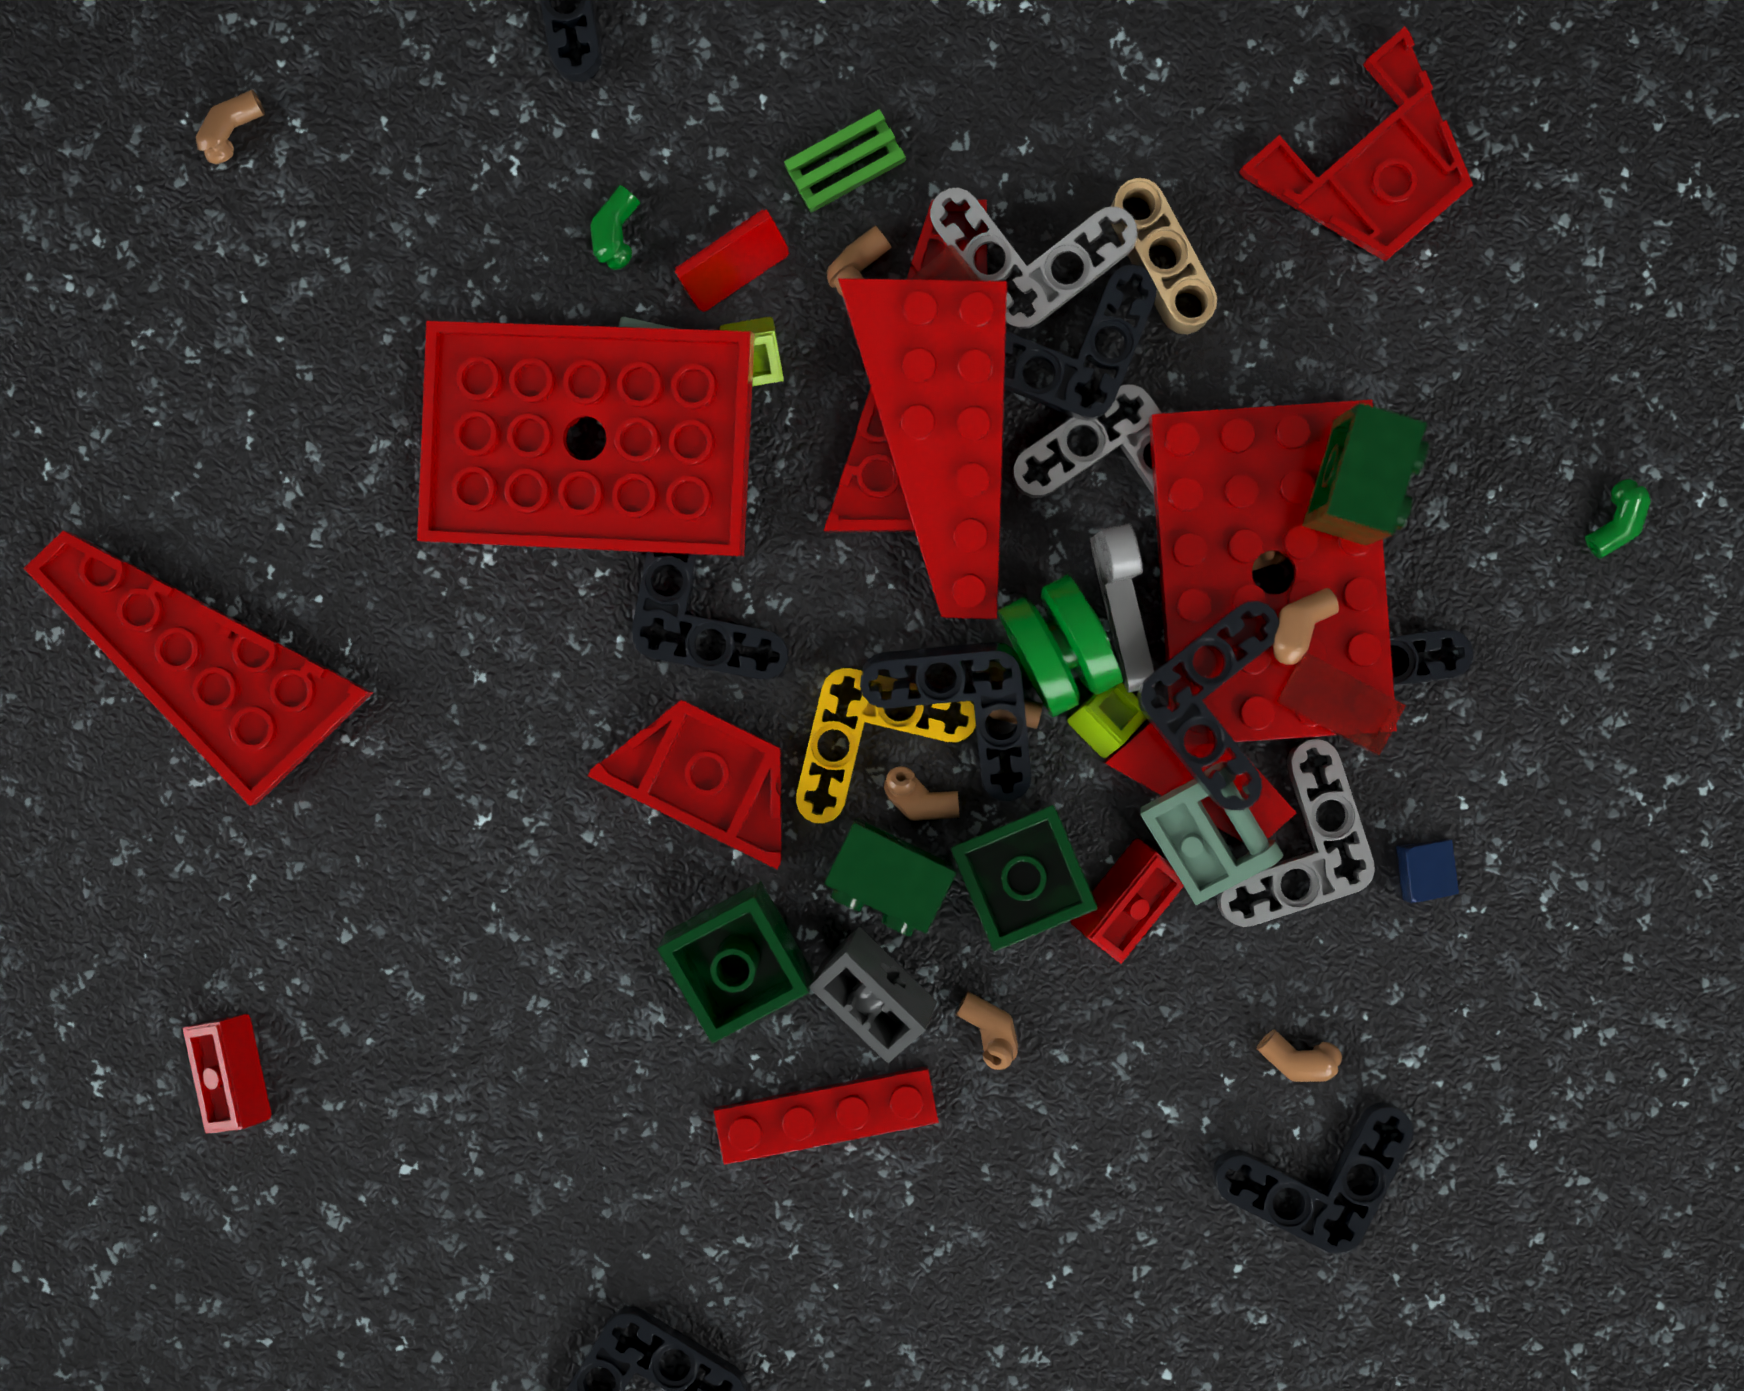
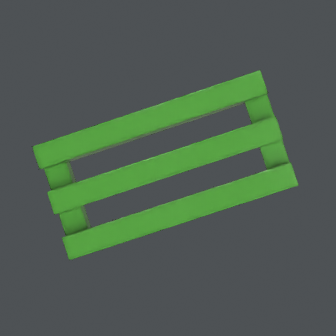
(835, 142)

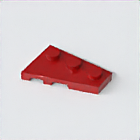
(1157, 767)

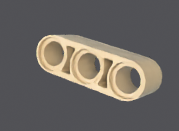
(1187, 274)

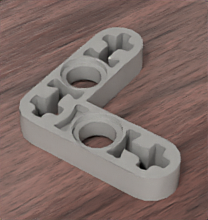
(1039, 273)
(1131, 439)
(1116, 564)
(1318, 863)

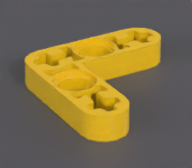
(866, 713)

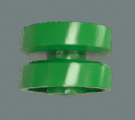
(1067, 642)

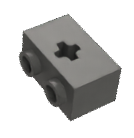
(873, 995)

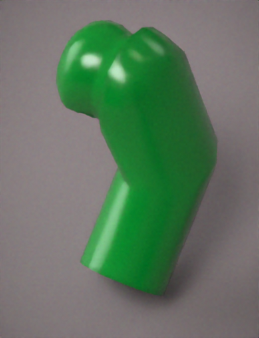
(607, 229)
(1628, 521)

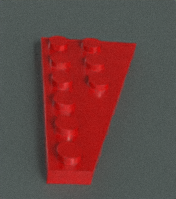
(221, 684)

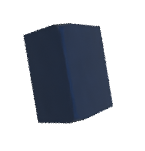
(1427, 870)

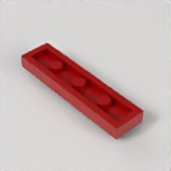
(825, 1115)

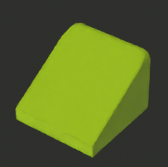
(767, 360)
(1108, 719)

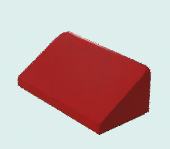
(732, 261)
(1129, 900)
(227, 1074)

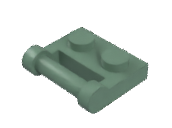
(1196, 845)

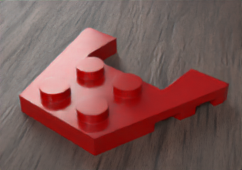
(1387, 181)

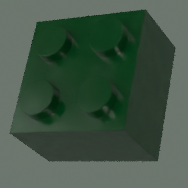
(1367, 475)
(889, 877)
(1024, 878)
(736, 962)

